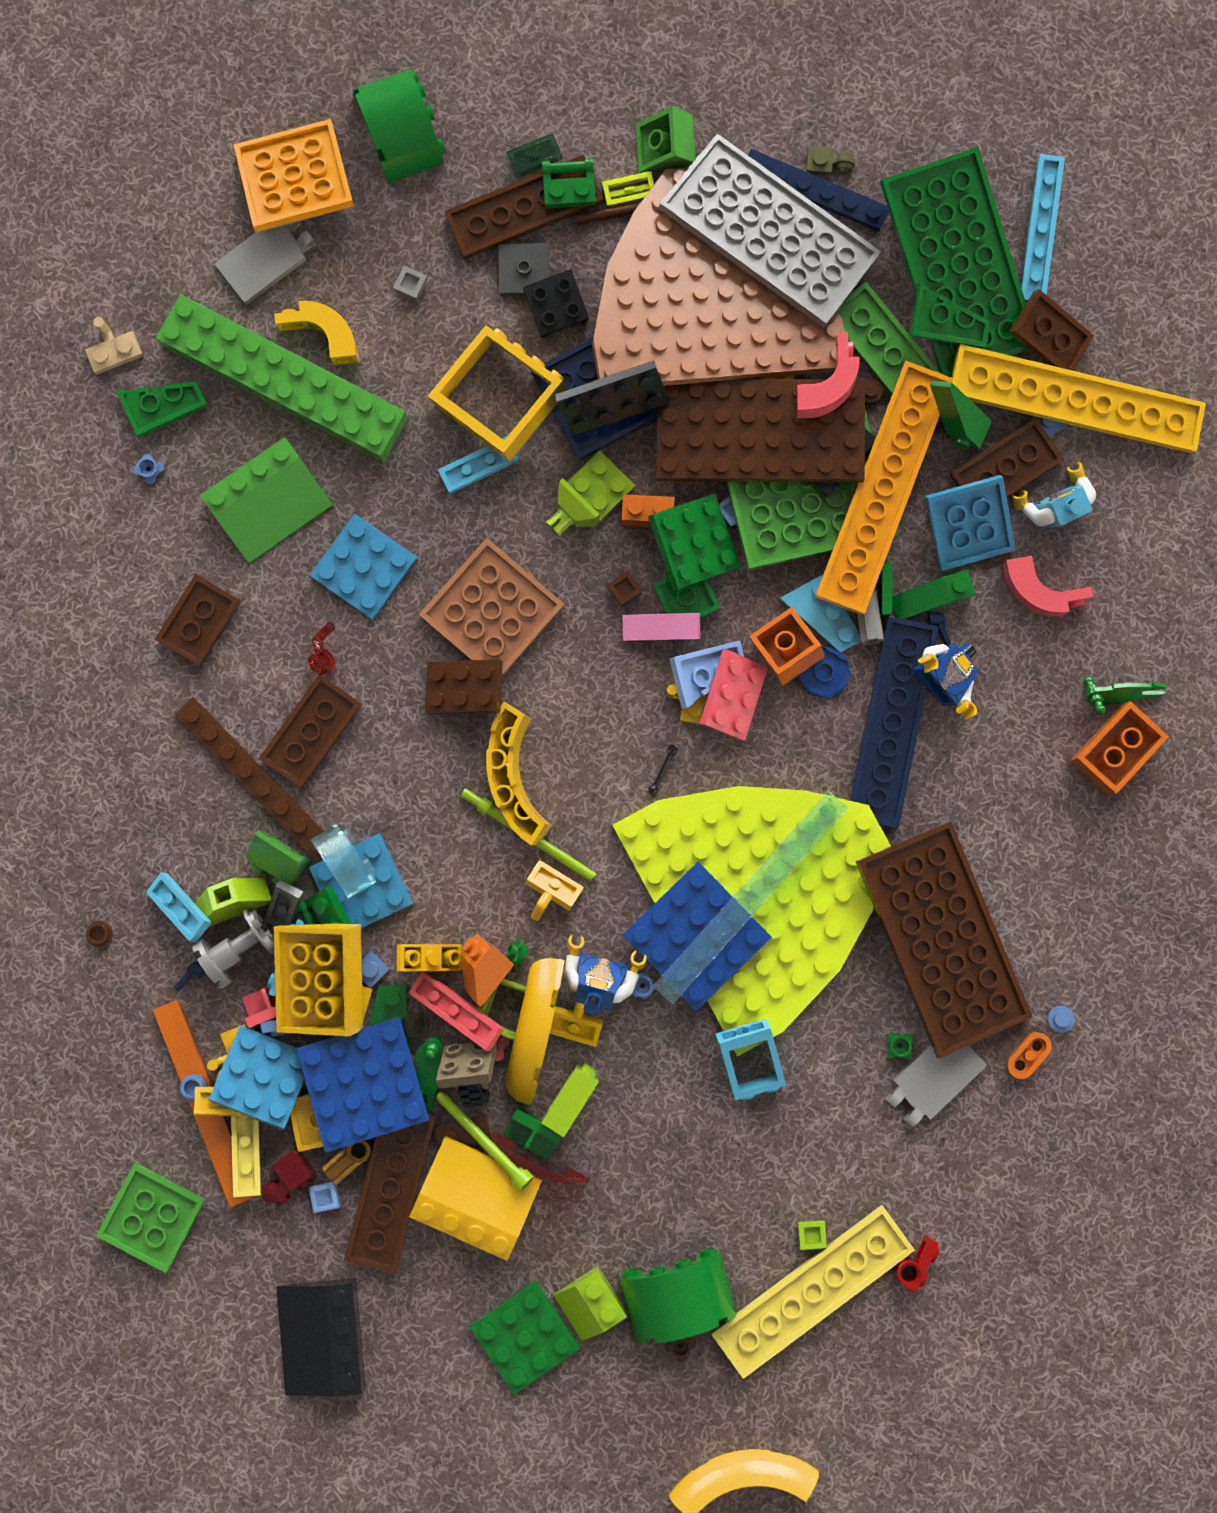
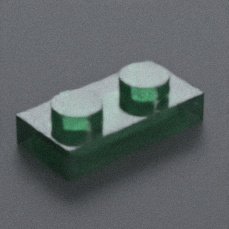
(530, 155)

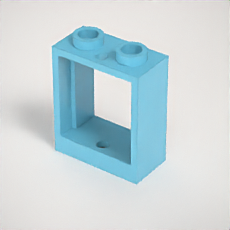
(744, 1036)

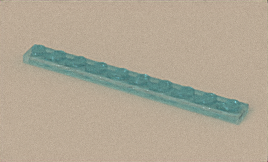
(749, 898)

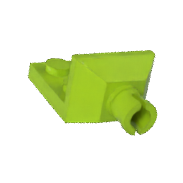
(589, 495)

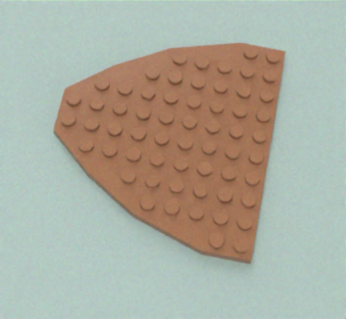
(697, 310)

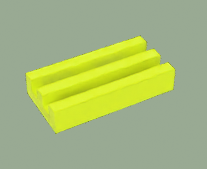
(606, 185)

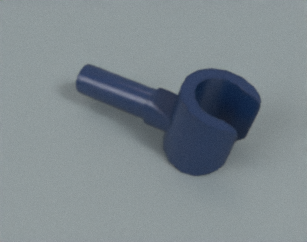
(938, 619)
(193, 969)

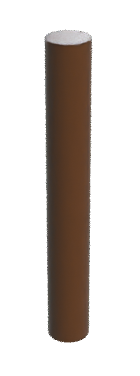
(606, 213)

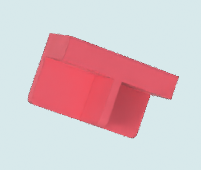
(260, 1007)

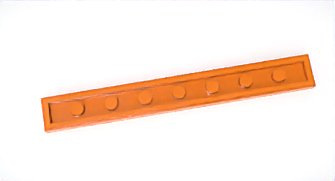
(189, 1061)

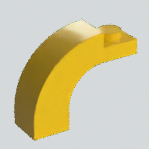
(325, 320)

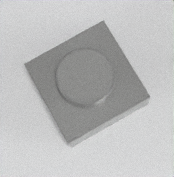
(410, 283)

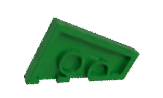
(390, 1004)

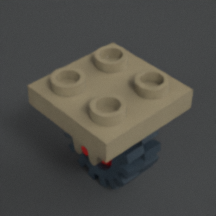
(469, 1070)

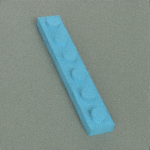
(1042, 224)

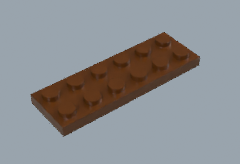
(509, 213)
(389, 1196)

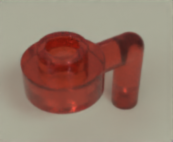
(320, 659)

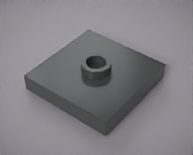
(521, 266)

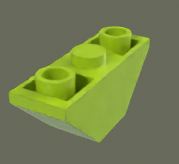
(233, 897)

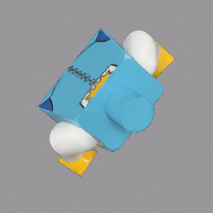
(1061, 506)

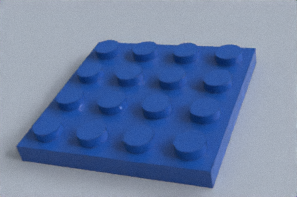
(679, 918)
(362, 1084)

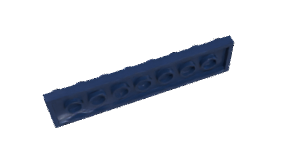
(892, 721)

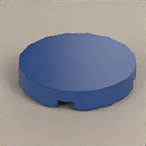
(827, 675)

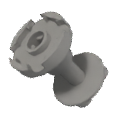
(227, 953)

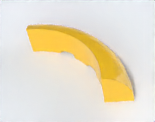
(504, 775)
(533, 1029)
(742, 1470)

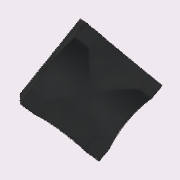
(555, 303)

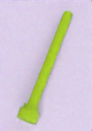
(519, 1177)

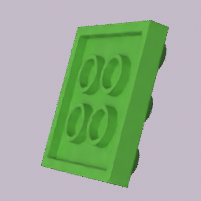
(150, 1217)

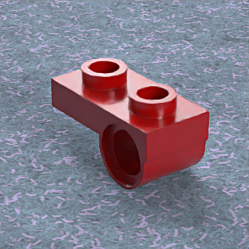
(927, 1253)

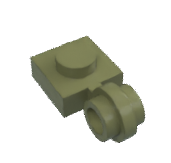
(821, 161)

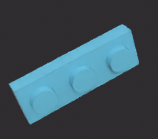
(473, 468)
(178, 907)

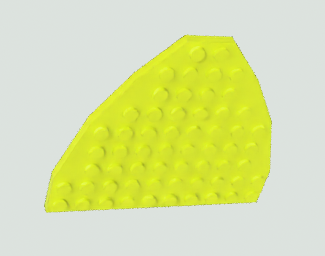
(809, 915)

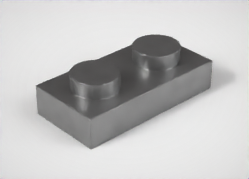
(283, 904)

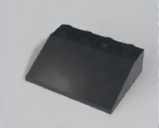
(321, 1338)

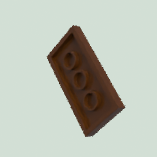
(1016, 458)
(310, 731)

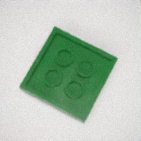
(693, 541)
(524, 1337)

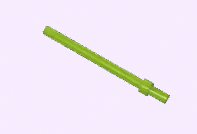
(485, 807)

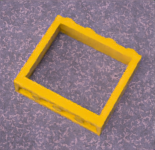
(529, 423)

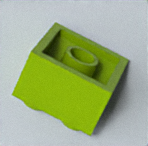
(591, 1304)

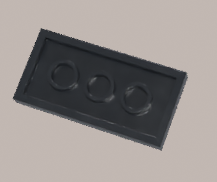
(612, 398)

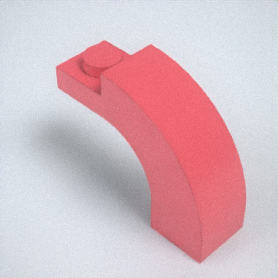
(824, 397)
(1033, 595)

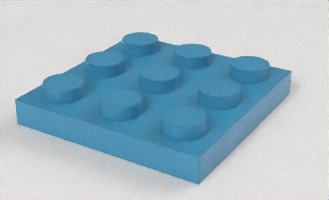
(970, 522)
(363, 566)
(377, 900)
(259, 1078)

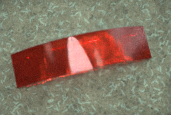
(568, 1175)

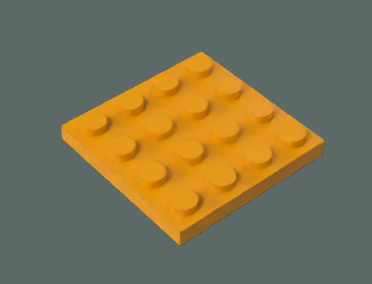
(293, 175)

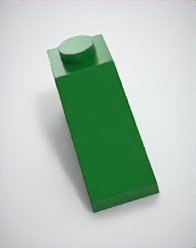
(960, 416)
(933, 595)

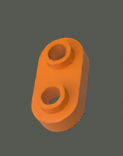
(1030, 1058)

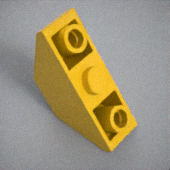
(429, 957)

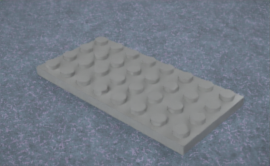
(769, 230)

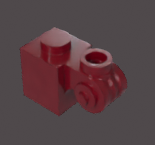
(293, 1172)

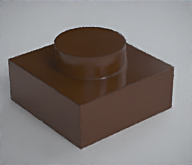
(624, 588)

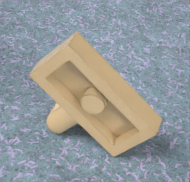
(113, 350)

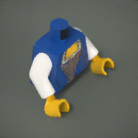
(949, 675)
(597, 980)

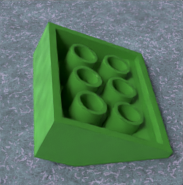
(266, 500)

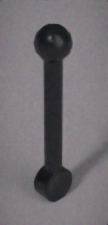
(672, 751)

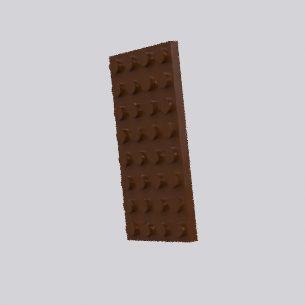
(753, 434)
(943, 939)

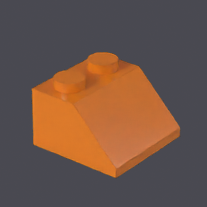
(482, 968)

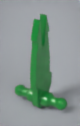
(1119, 693)
(428, 1061)

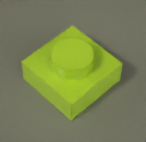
(812, 1235)

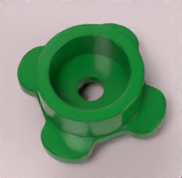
(517, 952)
(904, 1051)

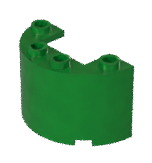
(400, 125)
(678, 1299)

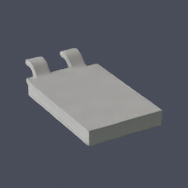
(264, 260)
(933, 1081)

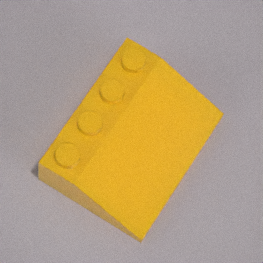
(318, 979)
(473, 1199)

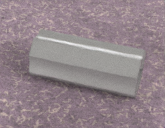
(870, 623)

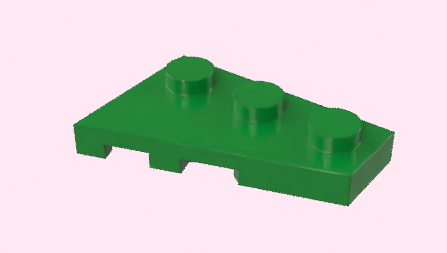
(945, 321)
(161, 406)

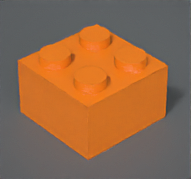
(787, 646)

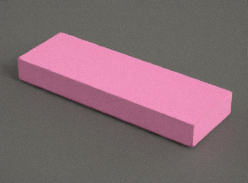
(661, 626)

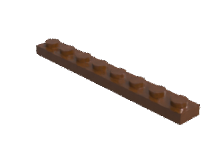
(251, 775)

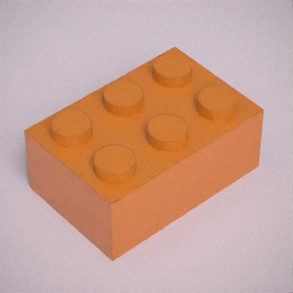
(1119, 748)

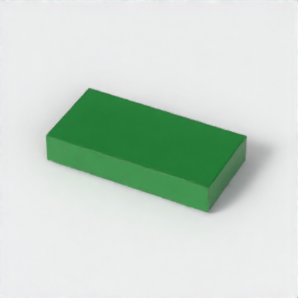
(885, 591)

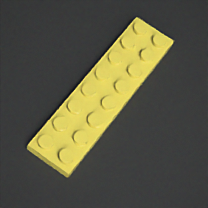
(812, 1291)

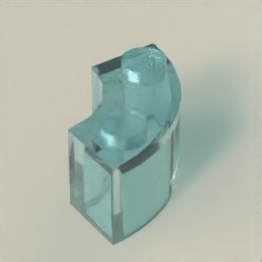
(343, 860)

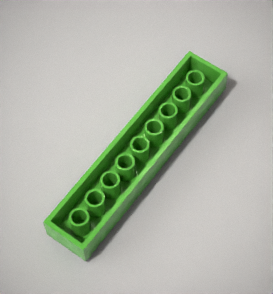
(282, 378)

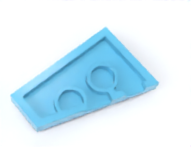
(827, 619)

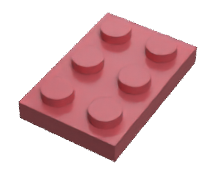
(733, 695)

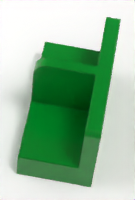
(532, 1134)

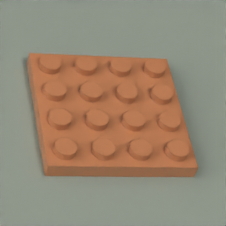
(491, 607)

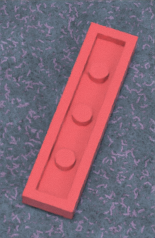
(456, 1011)

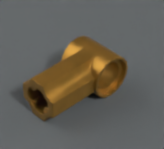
(345, 1162)

